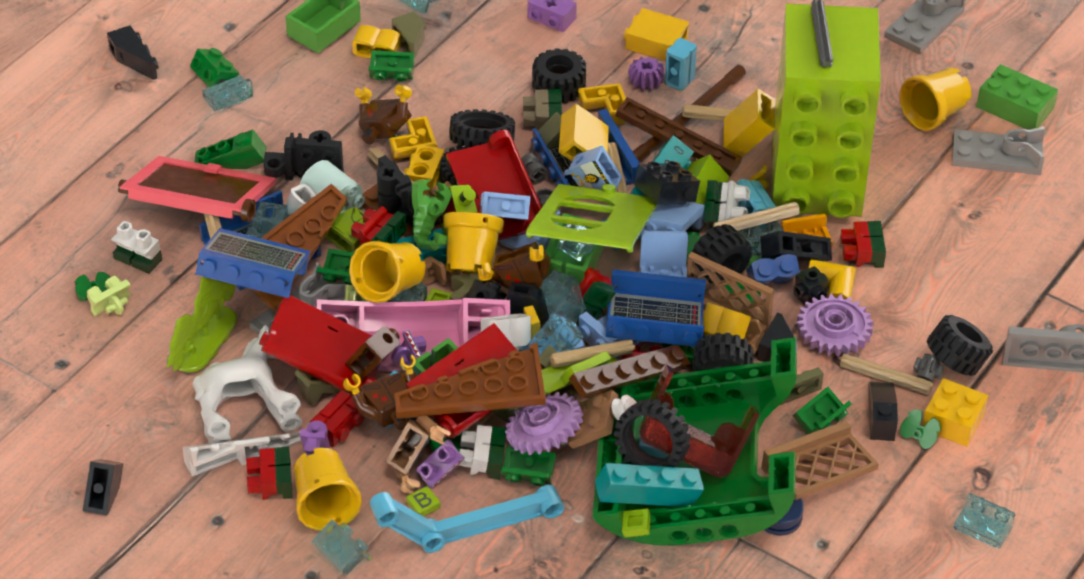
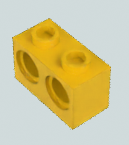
(425, 165)

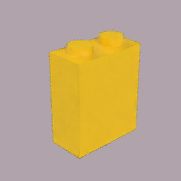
(654, 33)
(749, 123)
(581, 132)

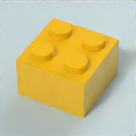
(957, 410)

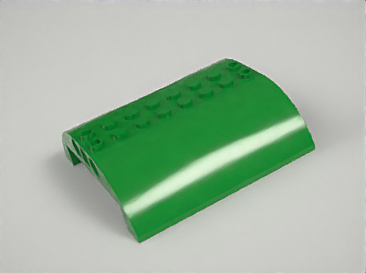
(729, 504)

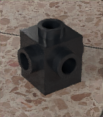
(810, 284)
(486, 290)

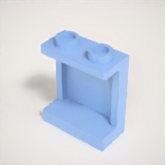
(505, 205)
(676, 217)

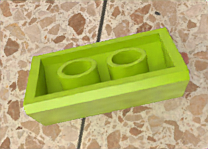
(705, 170)

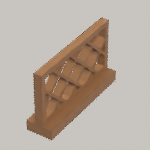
(724, 298)
(820, 442)

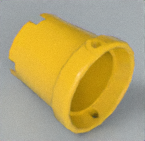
(933, 97)
(471, 240)
(385, 269)
(325, 490)

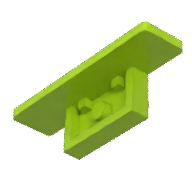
(558, 377)

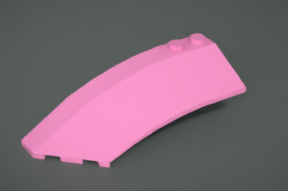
(431, 319)

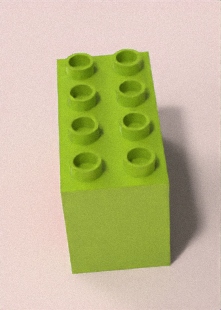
(826, 112)

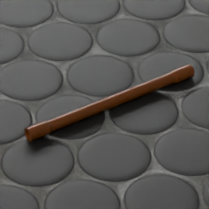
(729, 79)

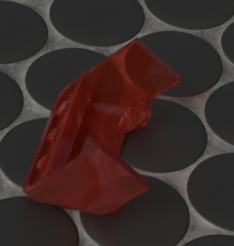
(706, 452)

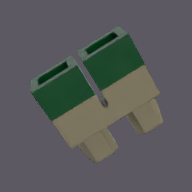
(541, 107)

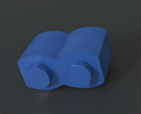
(777, 271)

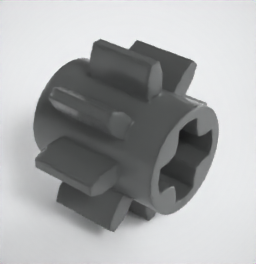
(928, 367)

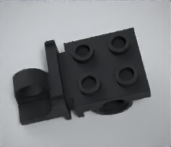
(302, 154)
(394, 189)

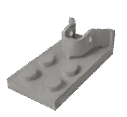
(924, 23)
(1000, 151)
(309, 291)
(1045, 348)

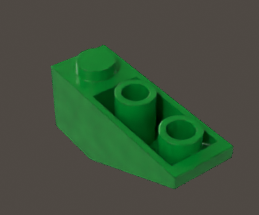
(235, 152)

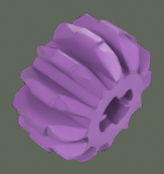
(646, 73)

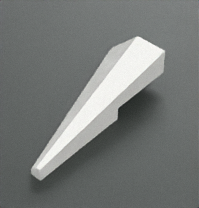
(209, 456)

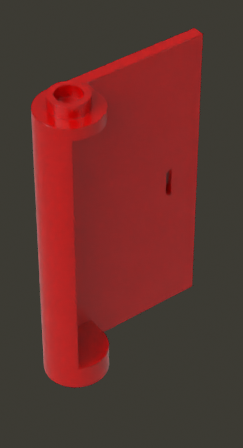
(496, 169)
(315, 342)
(484, 346)

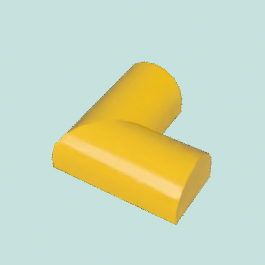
(603, 96)
(419, 133)
(840, 277)

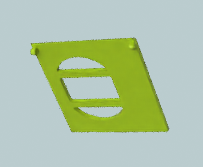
(620, 230)

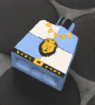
(593, 169)

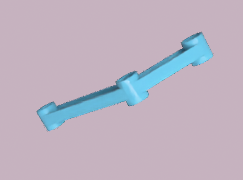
(435, 534)

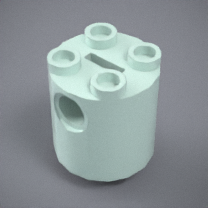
(325, 173)

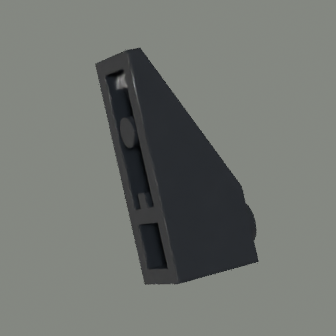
(801, 245)
(883, 411)

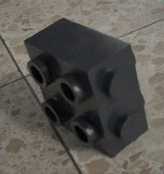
(667, 183)

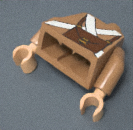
(411, 446)

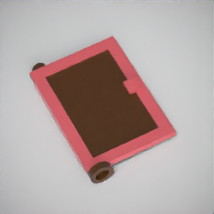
(198, 187)

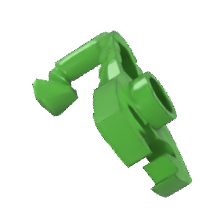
(426, 211)

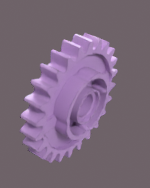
(834, 325)
(544, 425)

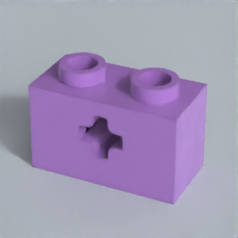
(553, 13)

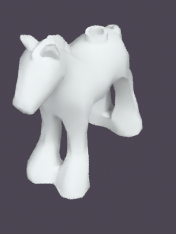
(239, 379)

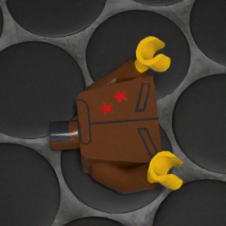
(382, 117)
(522, 265)
(377, 398)

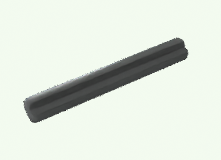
(822, 33)

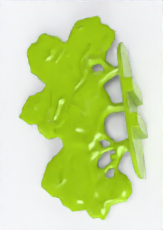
(201, 335)

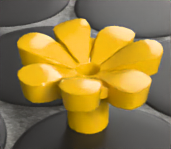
(760, 176)

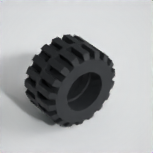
(561, 71)
(725, 247)
(959, 345)
(721, 352)

